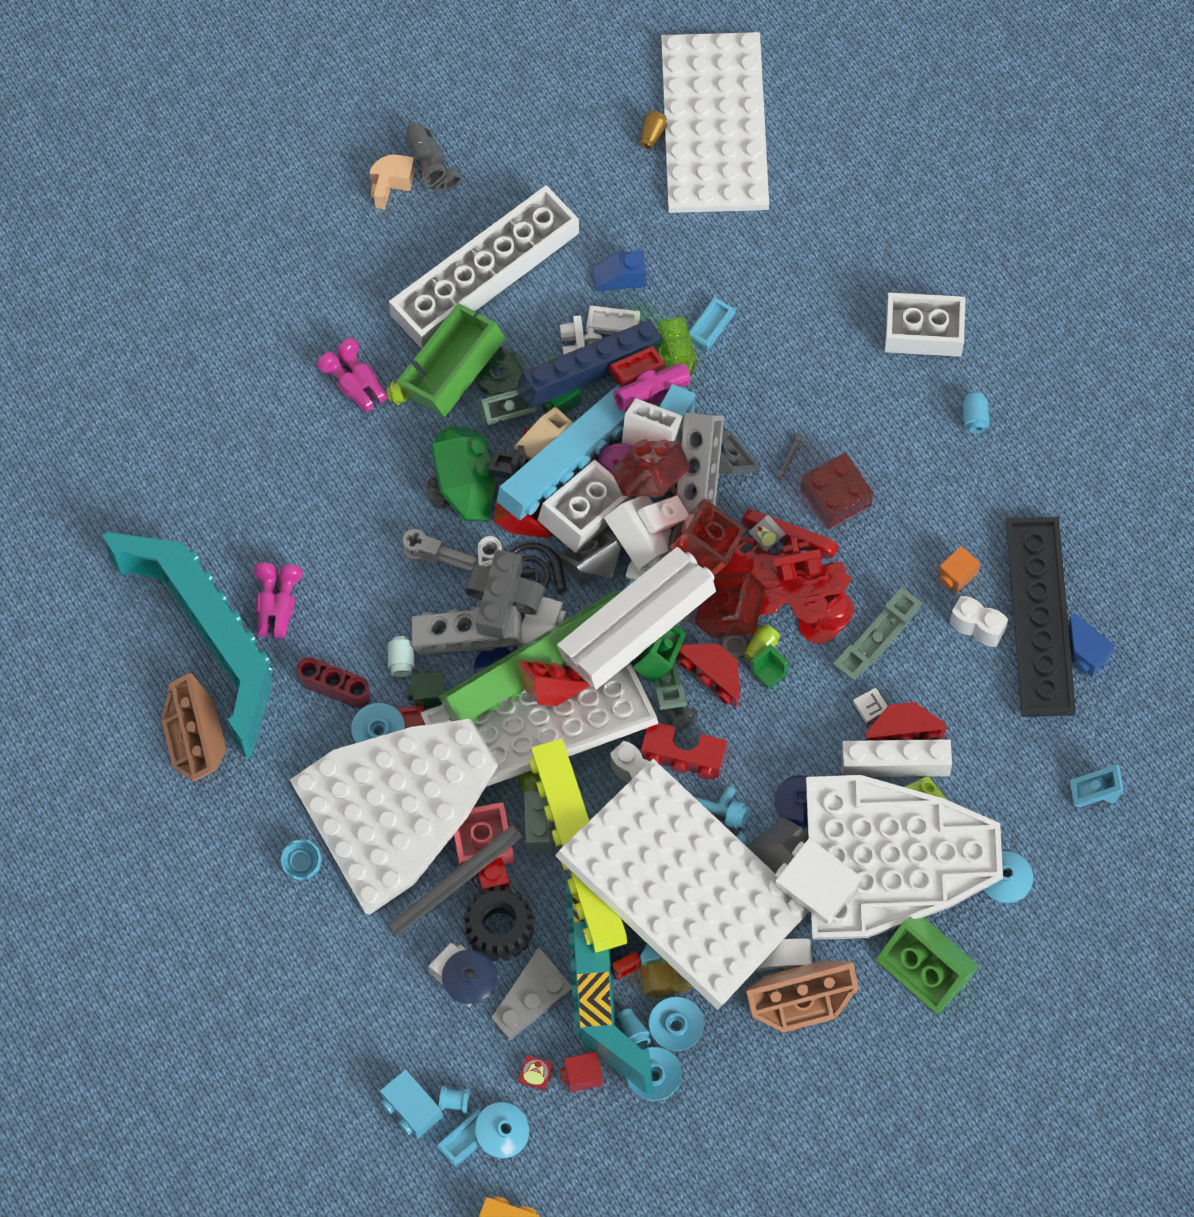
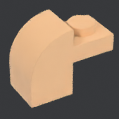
(389, 173)

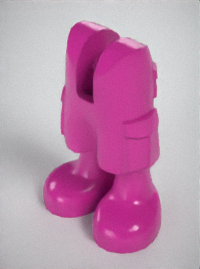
(353, 383)
(275, 606)

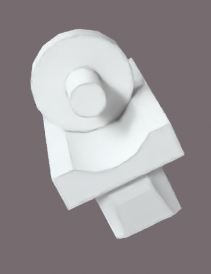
(574, 331)

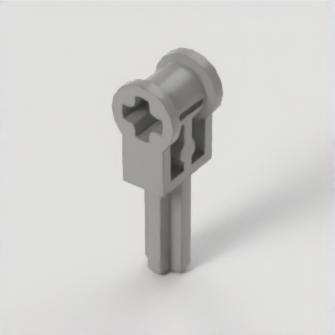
(433, 551)

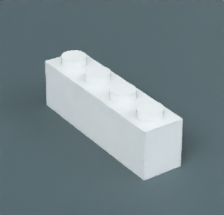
(896, 758)

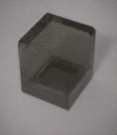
(679, 717)

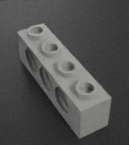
(707, 454)
(428, 642)

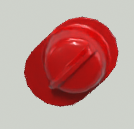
(840, 612)

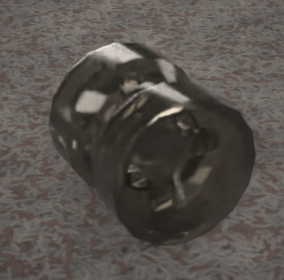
(434, 496)

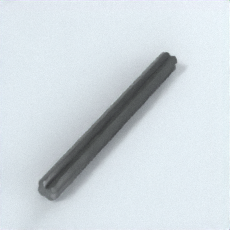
(455, 880)

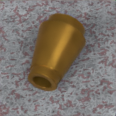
(652, 128)

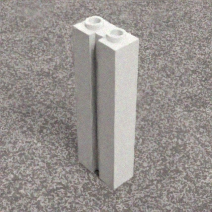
(637, 617)

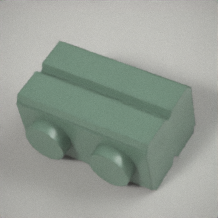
(502, 407)
(537, 828)

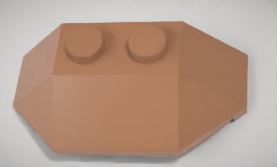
(192, 729)
(803, 994)

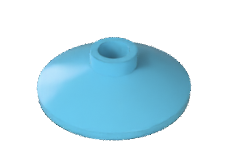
(376, 717)
(1014, 887)
(676, 1011)
(669, 1071)
(489, 1132)

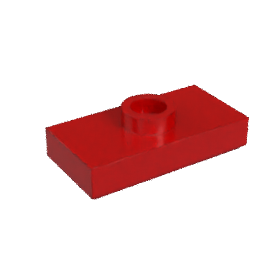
(630, 368)

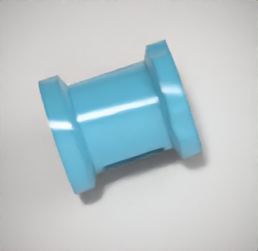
(454, 1099)

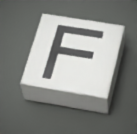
(870, 705)

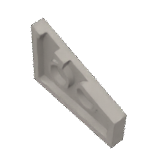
(531, 996)

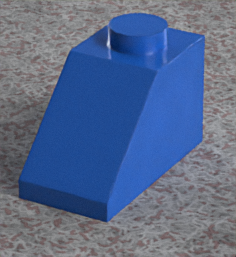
(620, 271)
(1087, 646)

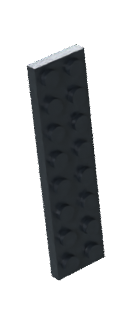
(1040, 617)

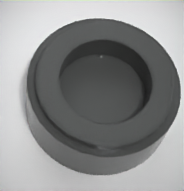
(735, 646)

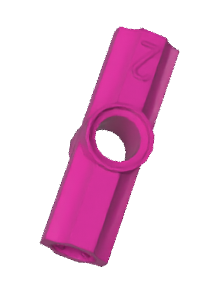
(652, 386)

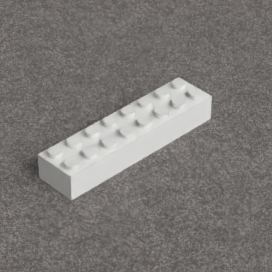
(485, 264)

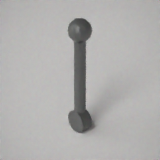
(797, 438)

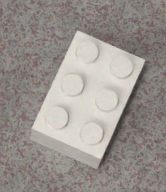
(925, 324)
(579, 507)

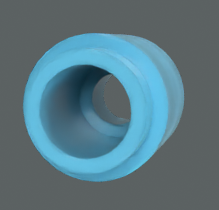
(975, 412)

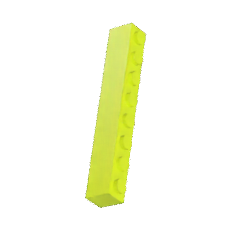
(569, 817)

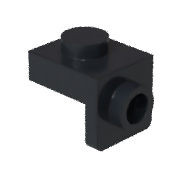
(507, 464)

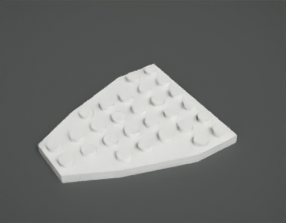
(395, 802)
(906, 846)

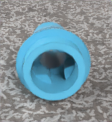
(634, 1028)

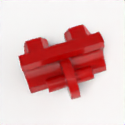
(787, 564)

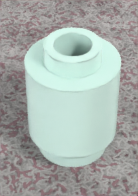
(400, 656)

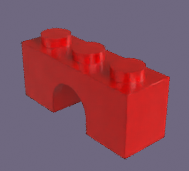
(704, 759)

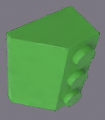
(927, 963)

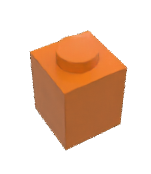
(958, 570)

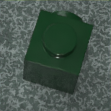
(426, 689)

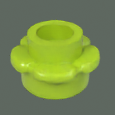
(395, 393)

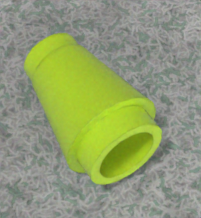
(761, 639)

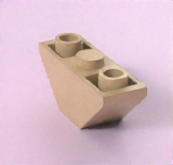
(544, 432)

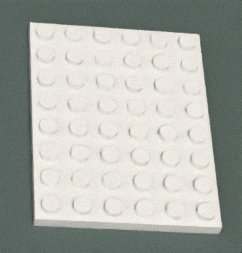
(683, 883)

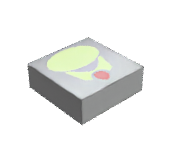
(767, 532)

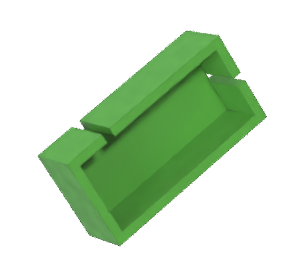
(451, 359)

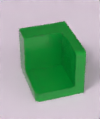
(769, 667)

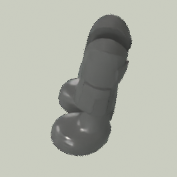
(431, 159)

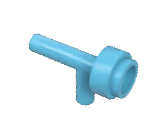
(735, 814)

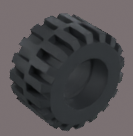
(499, 902)

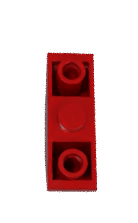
(713, 669)
(550, 682)
(906, 722)

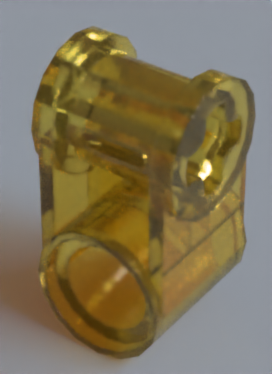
(661, 980)

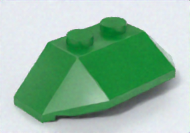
(462, 472)

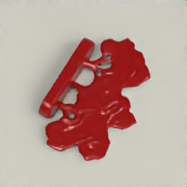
(803, 594)

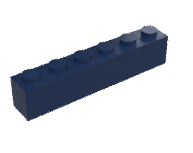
(584, 364)

